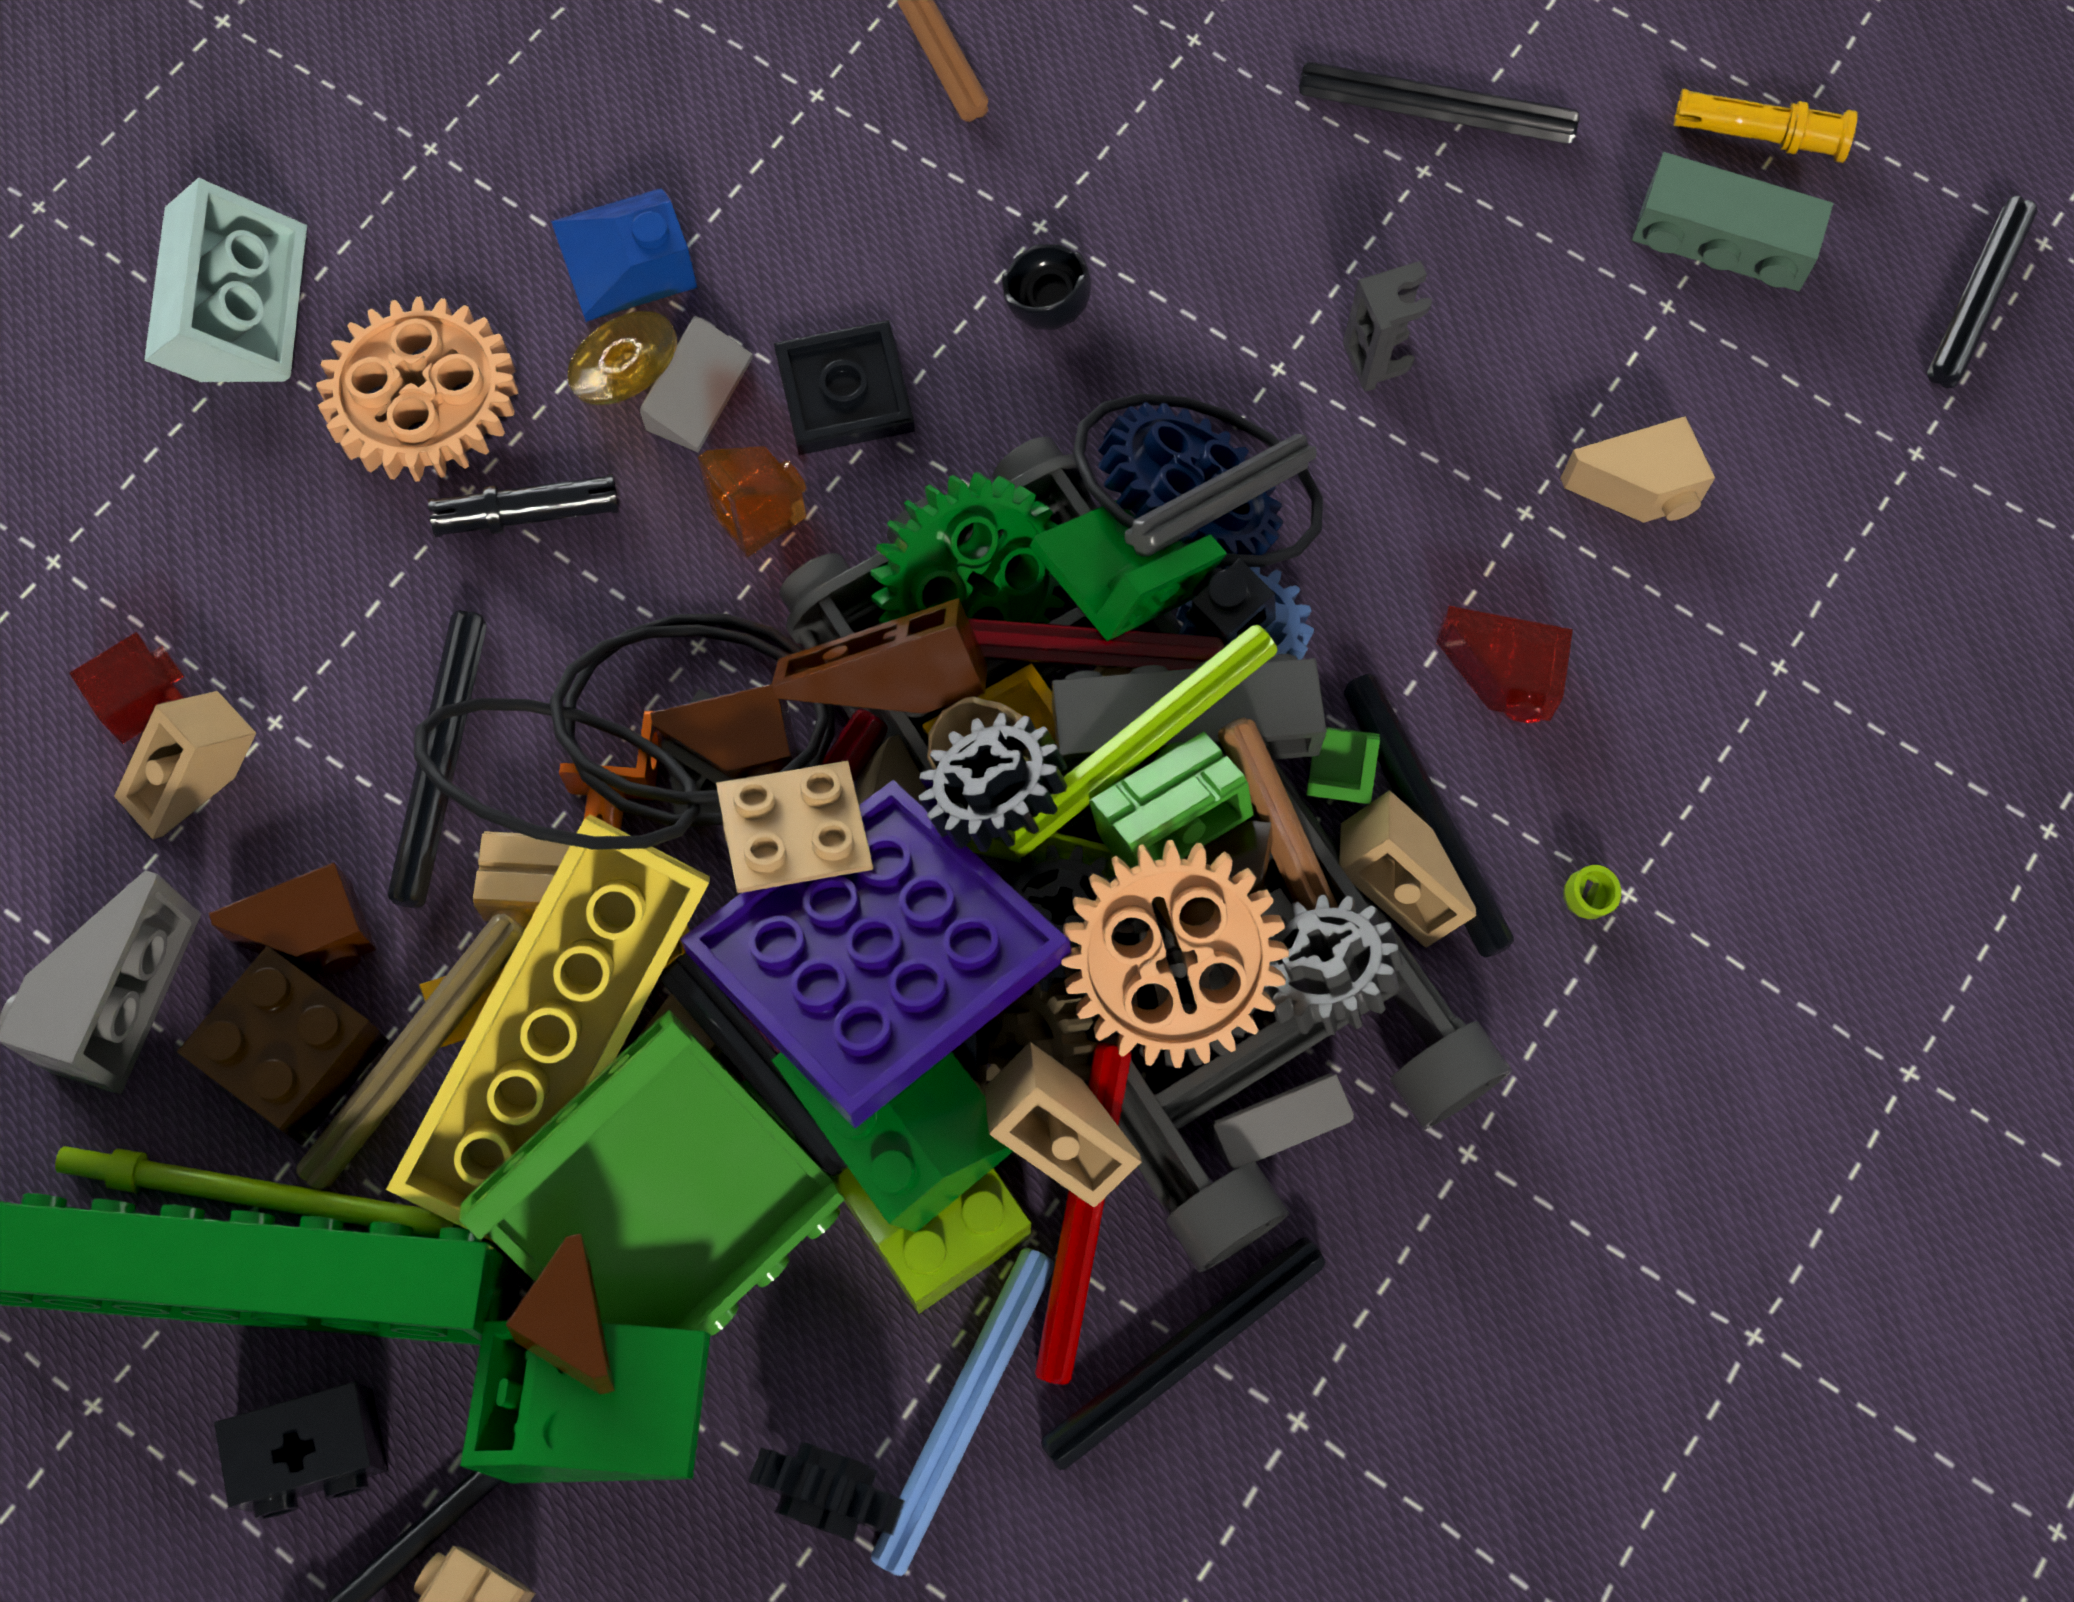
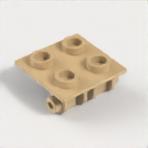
(793, 826)

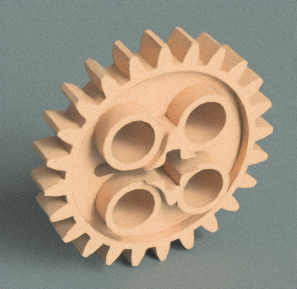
(417, 388)
(1231, 936)

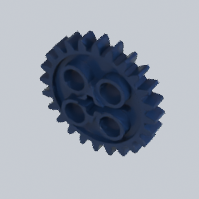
(1164, 455)

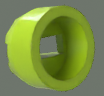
(1601, 898)

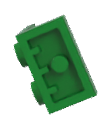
(1113, 582)

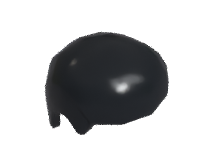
(1047, 286)

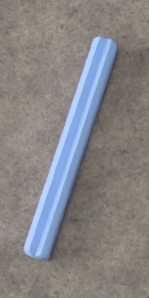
(964, 1409)

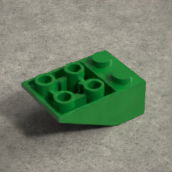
(547, 1427)

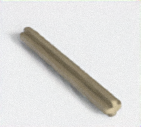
(410, 1052)

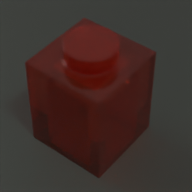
(128, 684)

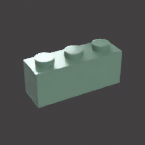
(1732, 222)

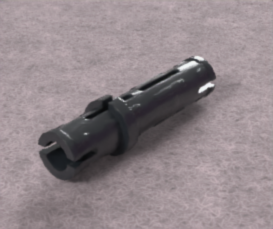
(524, 505)

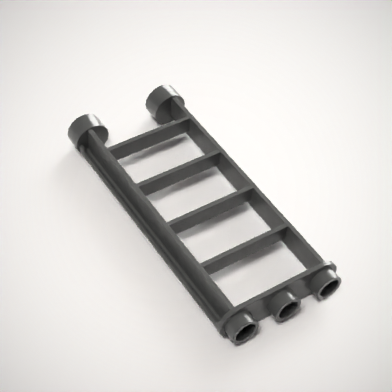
(1242, 1206)

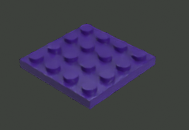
(879, 966)

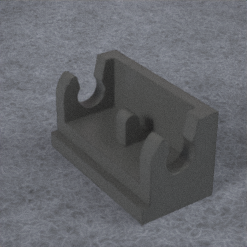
(1380, 321)

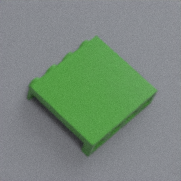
(668, 1180)

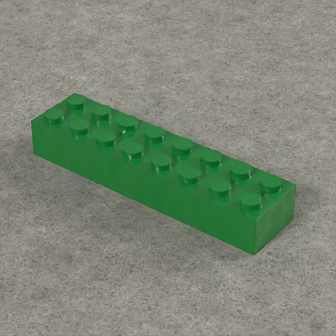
(250, 1270)

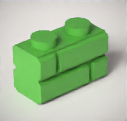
(1180, 797)

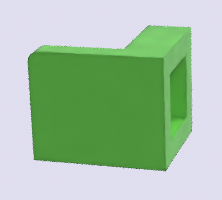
(1345, 766)

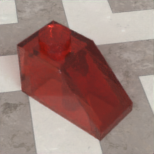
(1508, 661)

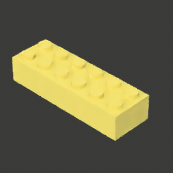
(552, 1014)

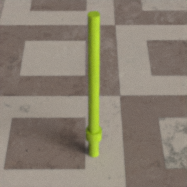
(132, 1170)

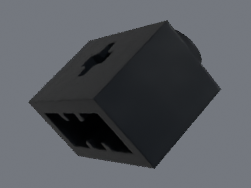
(260, 1443)

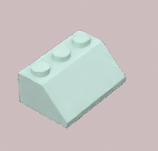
(225, 288)

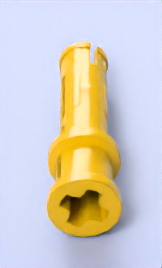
(1791, 127)

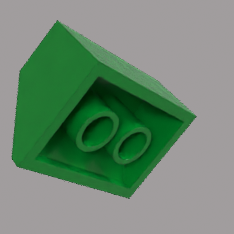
(916, 1147)

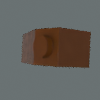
(895, 666)

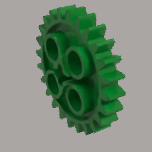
(930, 550)

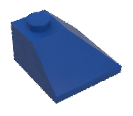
(625, 254)

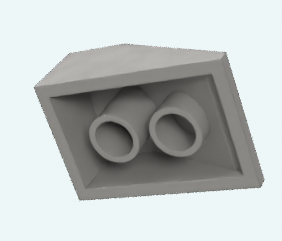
(101, 989)

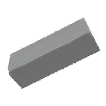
(695, 385)
(1281, 1121)

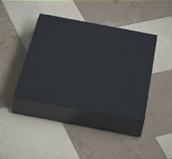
(844, 387)

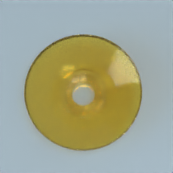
(622, 358)

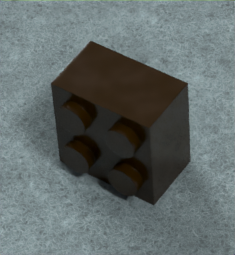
(284, 1045)

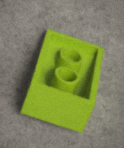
(951, 1246)

